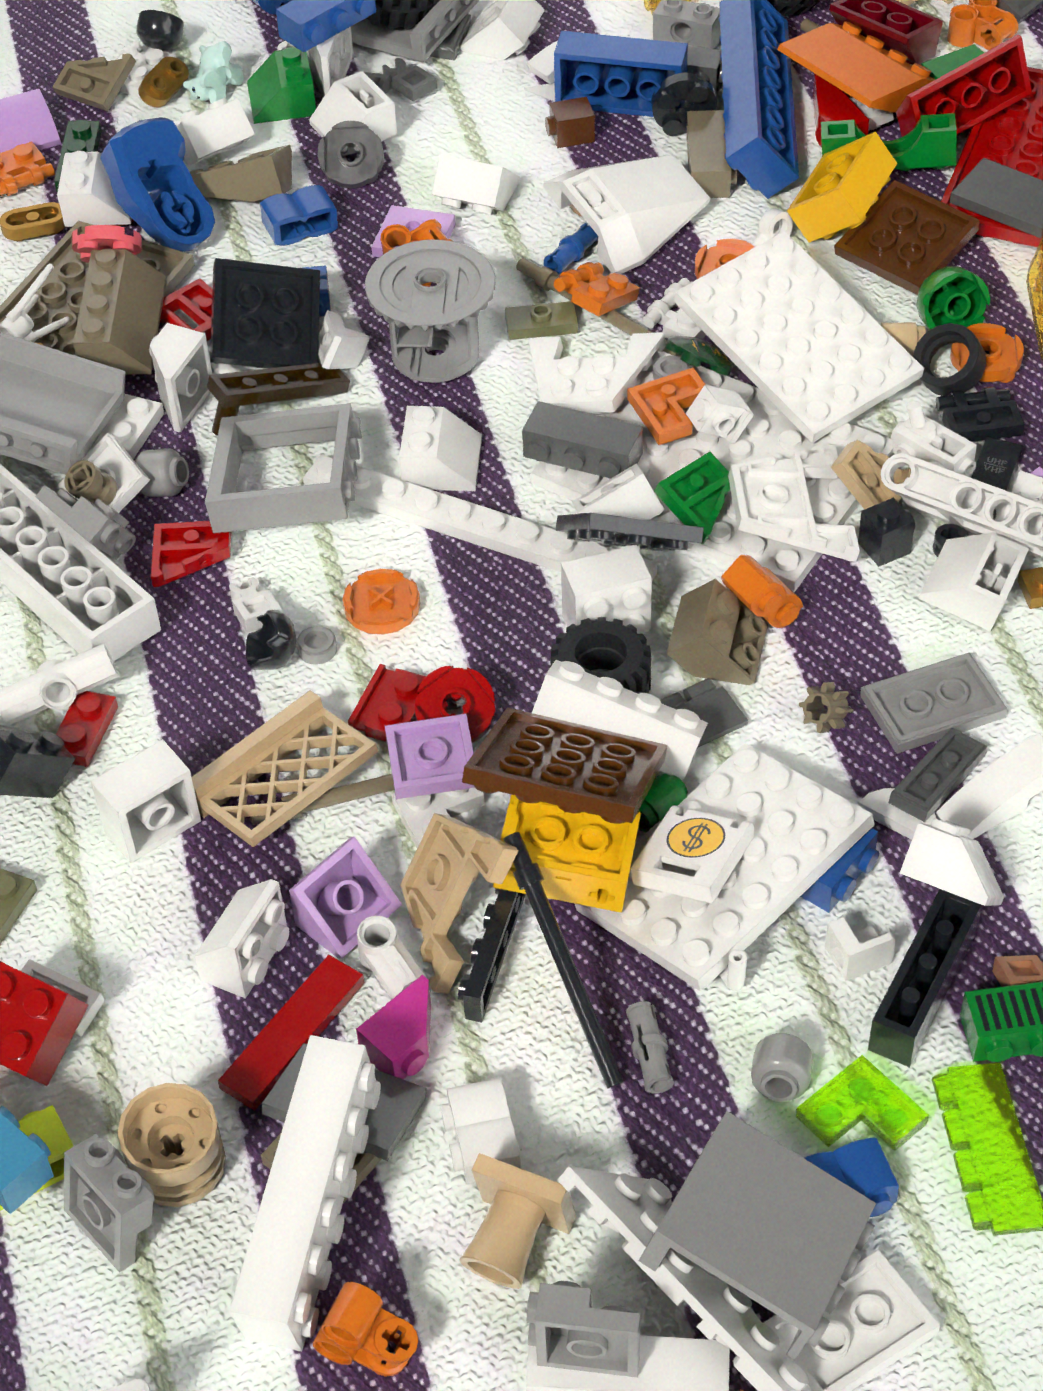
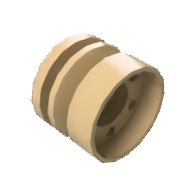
(173, 1143)

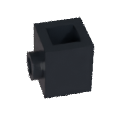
(886, 531)

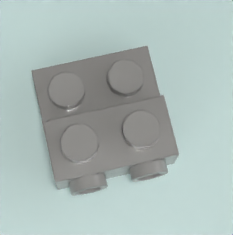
(94, 522)
(106, 1199)
(582, 1337)

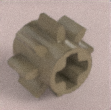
(814, 707)

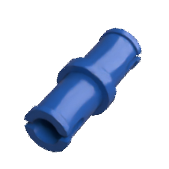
(571, 248)

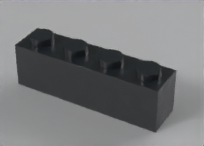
(924, 978)

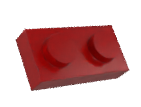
(86, 724)

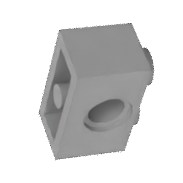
(687, 23)

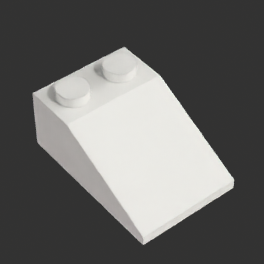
(331, 60)

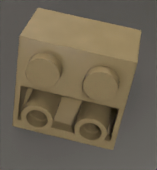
(717, 635)

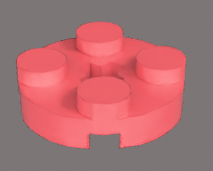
(105, 237)

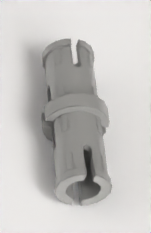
(649, 1047)

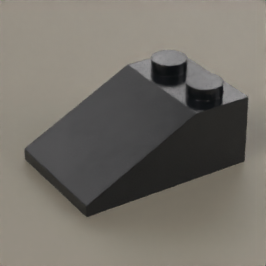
(32, 762)

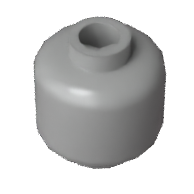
(166, 472)
(782, 1067)

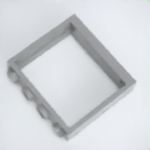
(284, 505)

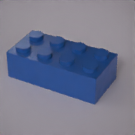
(615, 70)

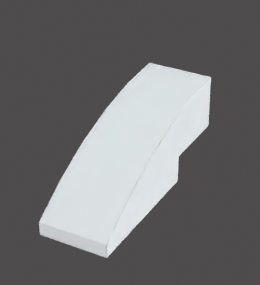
(998, 790)

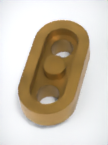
(168, 78)
(32, 221)

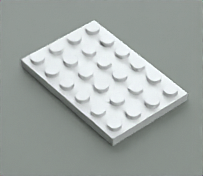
(798, 336)
(794, 842)

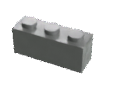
(581, 440)

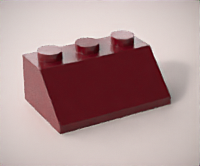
(894, 24)

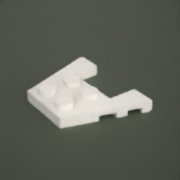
(590, 383)
(775, 502)

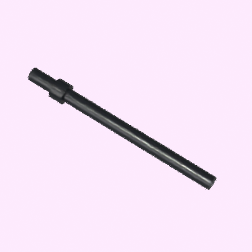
(529, 878)

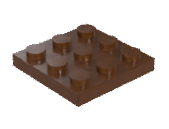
(907, 236)

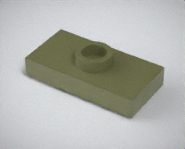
(541, 320)

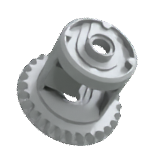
(433, 316)

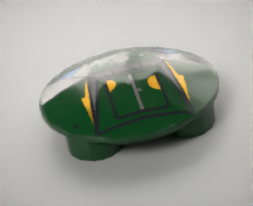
(696, 350)

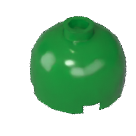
(952, 297)

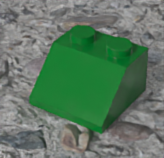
(282, 87)

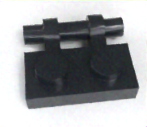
(981, 414)

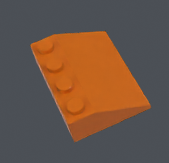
(857, 65)

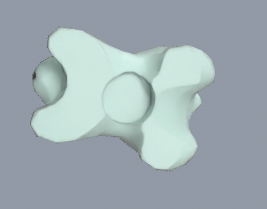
(214, 73)

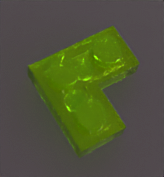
(866, 1096)

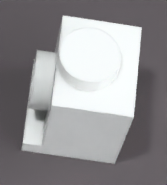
(719, 413)

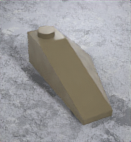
(249, 179)

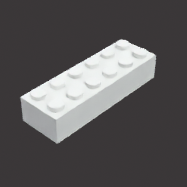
(305, 1195)

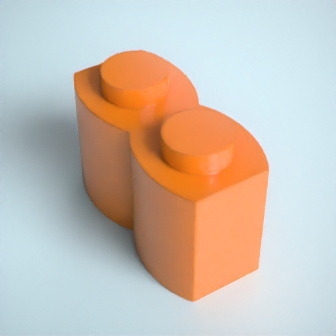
(762, 591)

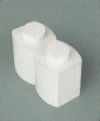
(480, 1125)

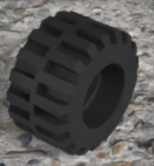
(609, 647)

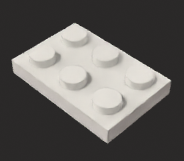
(867, 1330)

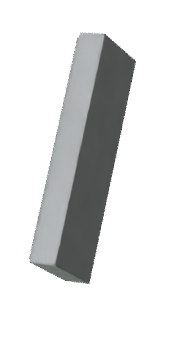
(937, 774)

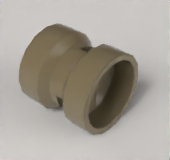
(91, 483)

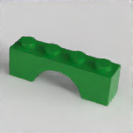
(927, 145)

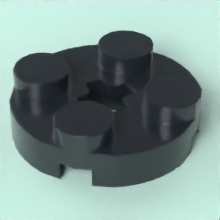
(673, 90)

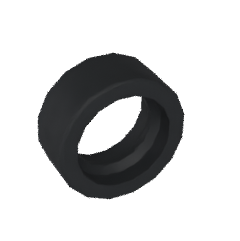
(937, 339)

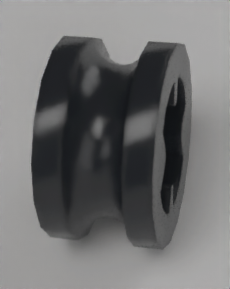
(945, 532)

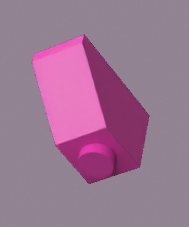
(400, 1032)

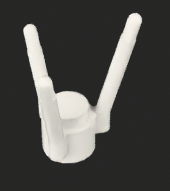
(19, 322)

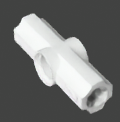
(76, 673)

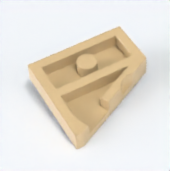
(861, 473)

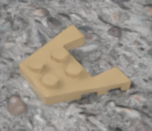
(438, 881)

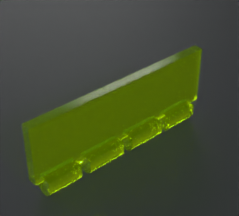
(997, 1162)

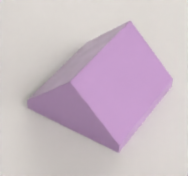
(340, 896)

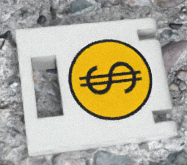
(694, 842)

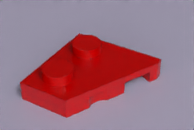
(186, 548)

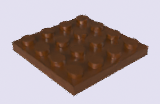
(566, 765)

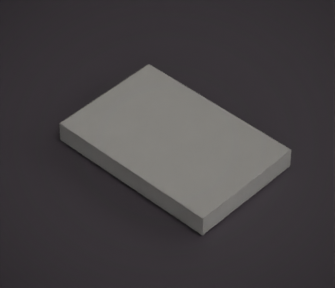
(931, 701)

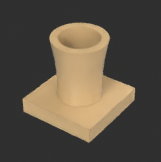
(517, 1209)

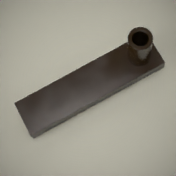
(271, 386)

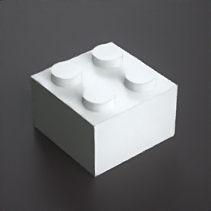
(608, 586)
(146, 800)

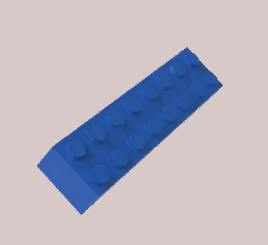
(758, 95)

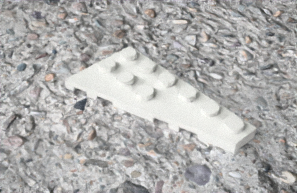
(635, 1210)

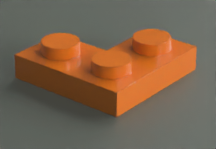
(662, 404)

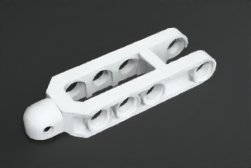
(966, 502)

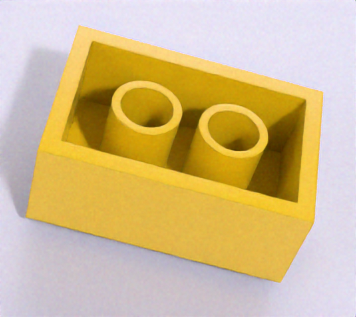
(842, 188)

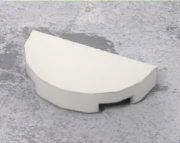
(889, 815)

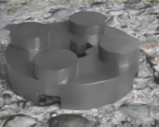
(362, 169)

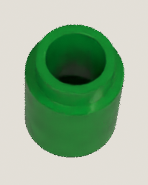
(662, 795)

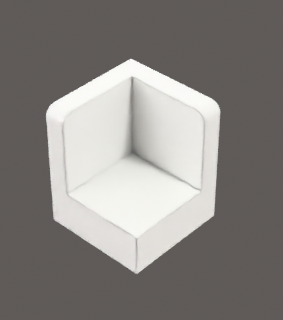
(858, 950)

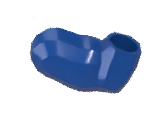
(156, 185)

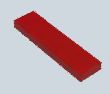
(303, 1015)

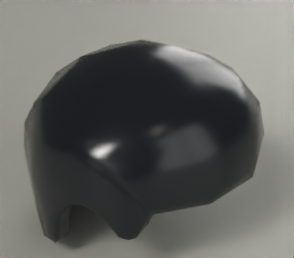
(159, 29)
(272, 644)

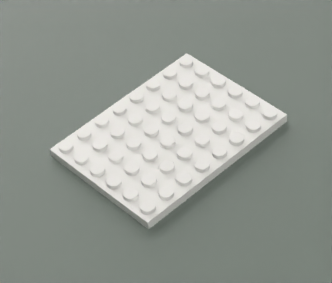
(765, 436)

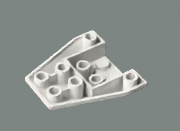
(631, 205)

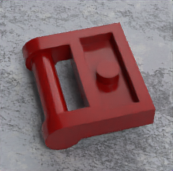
(195, 302)

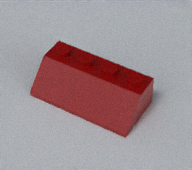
(973, 89)

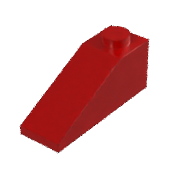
(834, 105)

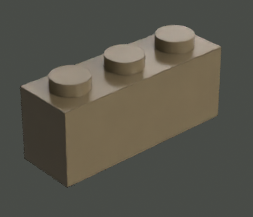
(707, 153)

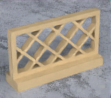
(264, 753)

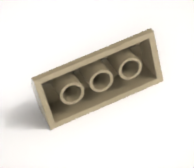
(119, 311)

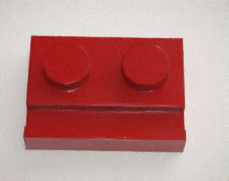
(386, 701)

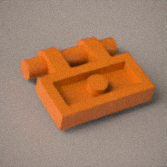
(22, 167)
(595, 291)

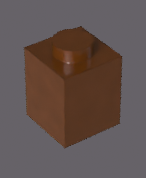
(571, 122)

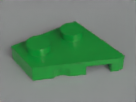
(696, 492)

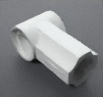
(388, 961)

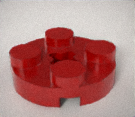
(458, 684)

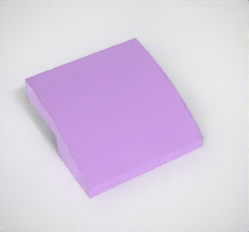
(26, 119)

